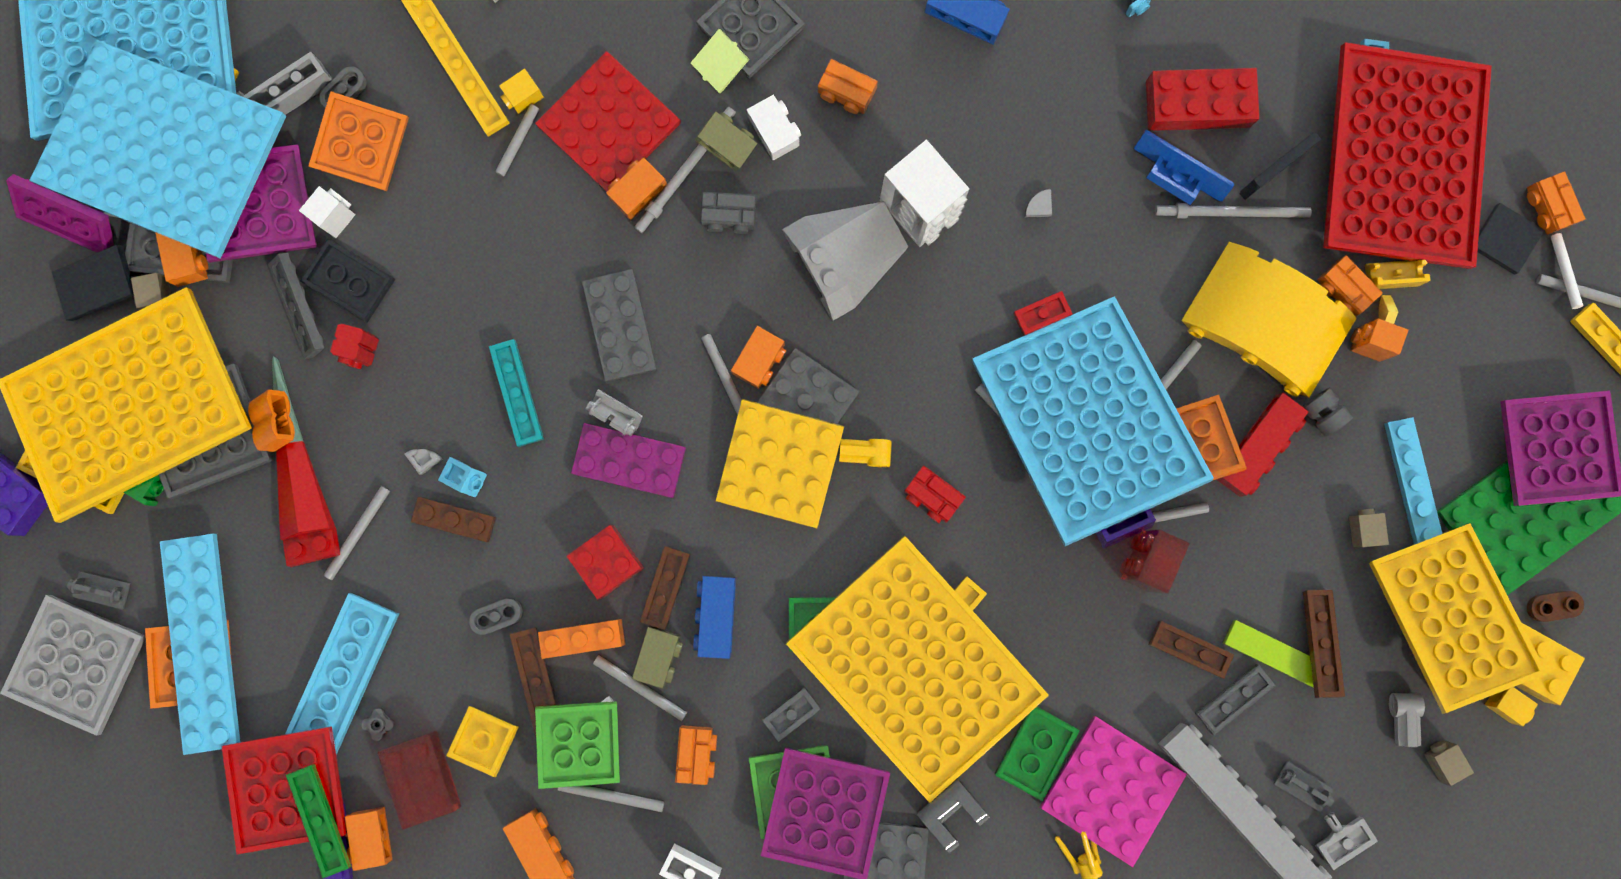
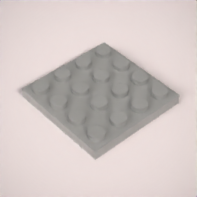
(73, 665)

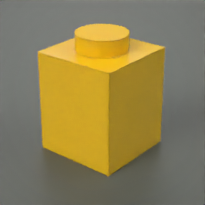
(520, 92)
(1512, 706)

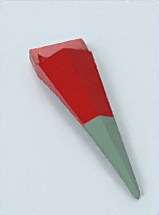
(303, 512)

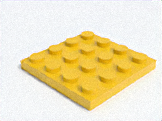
(779, 463)

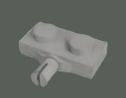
(1345, 841)

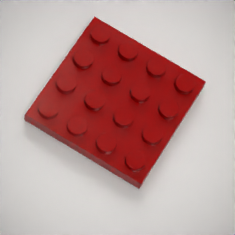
(607, 121)
(260, 794)

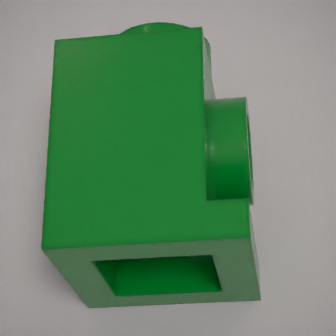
(146, 491)

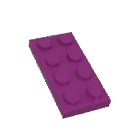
(60, 214)
(628, 460)

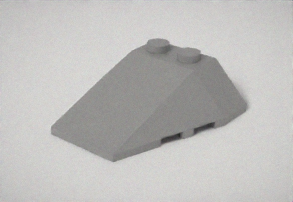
(847, 252)

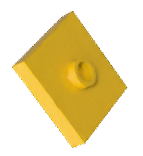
(482, 741)

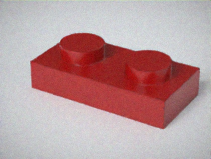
(1042, 313)

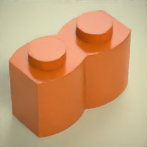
(271, 420)

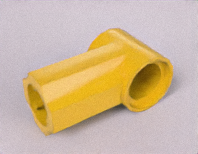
(871, 452)

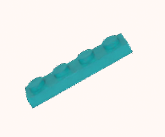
(516, 393)

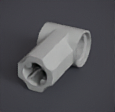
(1407, 710)

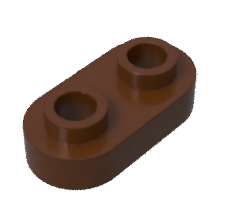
(1557, 606)

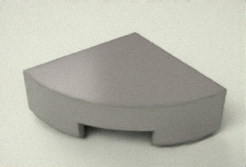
(1040, 205)
(423, 459)

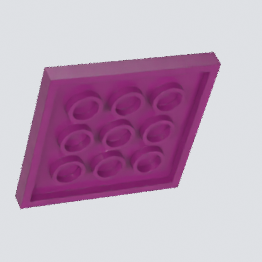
(272, 213)
(1561, 448)
(825, 813)

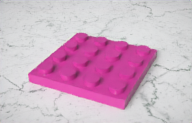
(1113, 791)

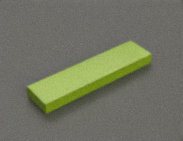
(1270, 652)

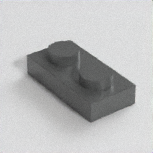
(791, 714)

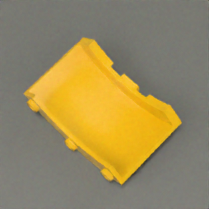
(1270, 317)

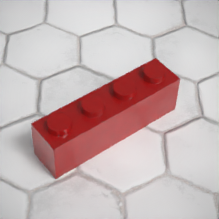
(1264, 441)

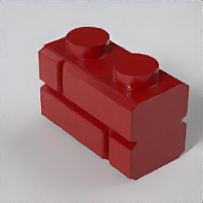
(354, 346)
(934, 495)

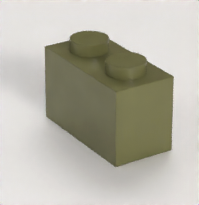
(726, 140)
(657, 657)

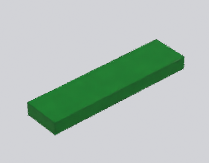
(318, 821)

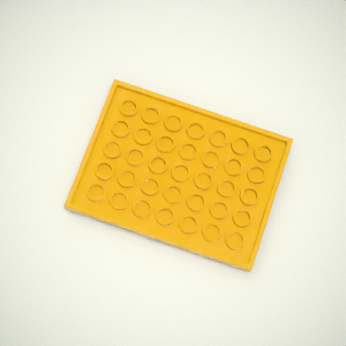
(123, 405)
(917, 669)

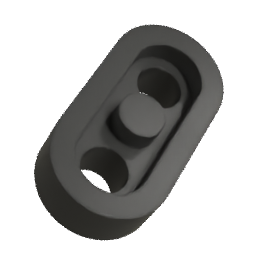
(342, 86)
(496, 615)

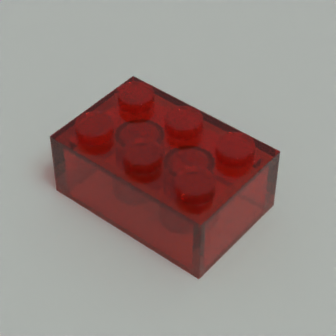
(1154, 561)
(419, 780)

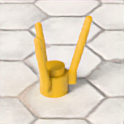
(1088, 863)

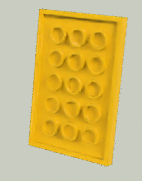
(1457, 618)

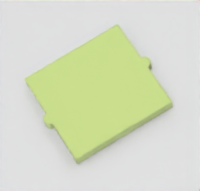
(719, 61)

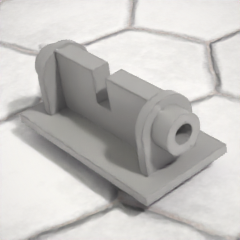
(621, 416)

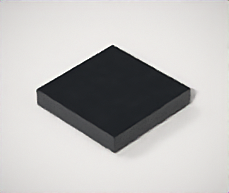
(1508, 238)

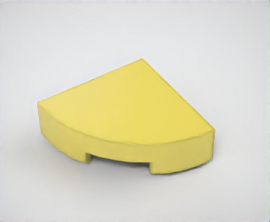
(1387, 309)

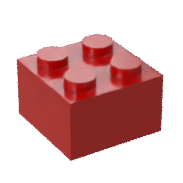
(605, 562)

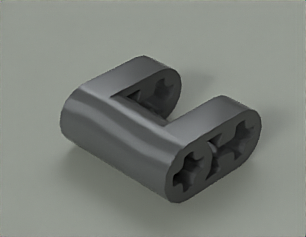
(944, 806)

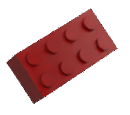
(1202, 99)

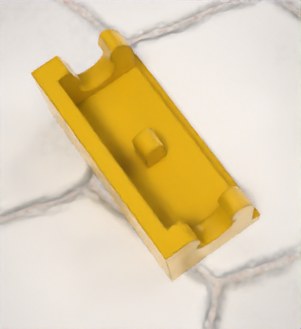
(1397, 274)

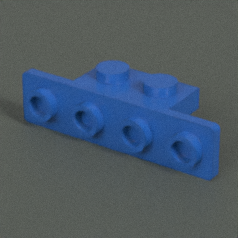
(1180, 172)

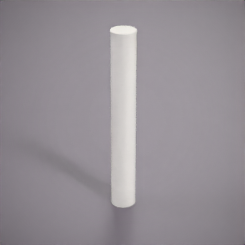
(1566, 271)

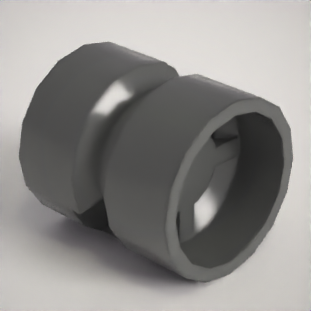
(1331, 420)

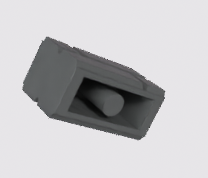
(728, 211)

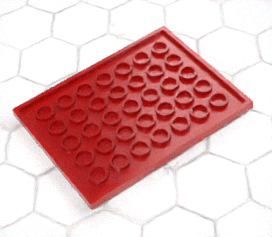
(1407, 156)

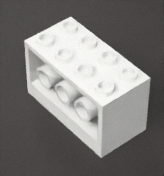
(924, 194)

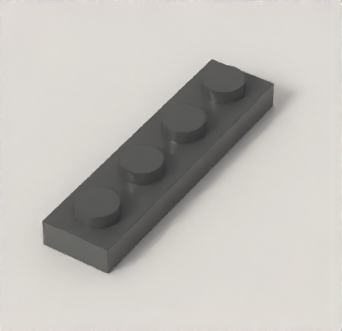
(296, 306)

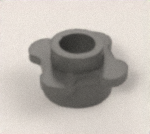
(385, 724)

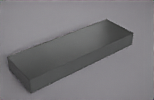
(1235, 699)

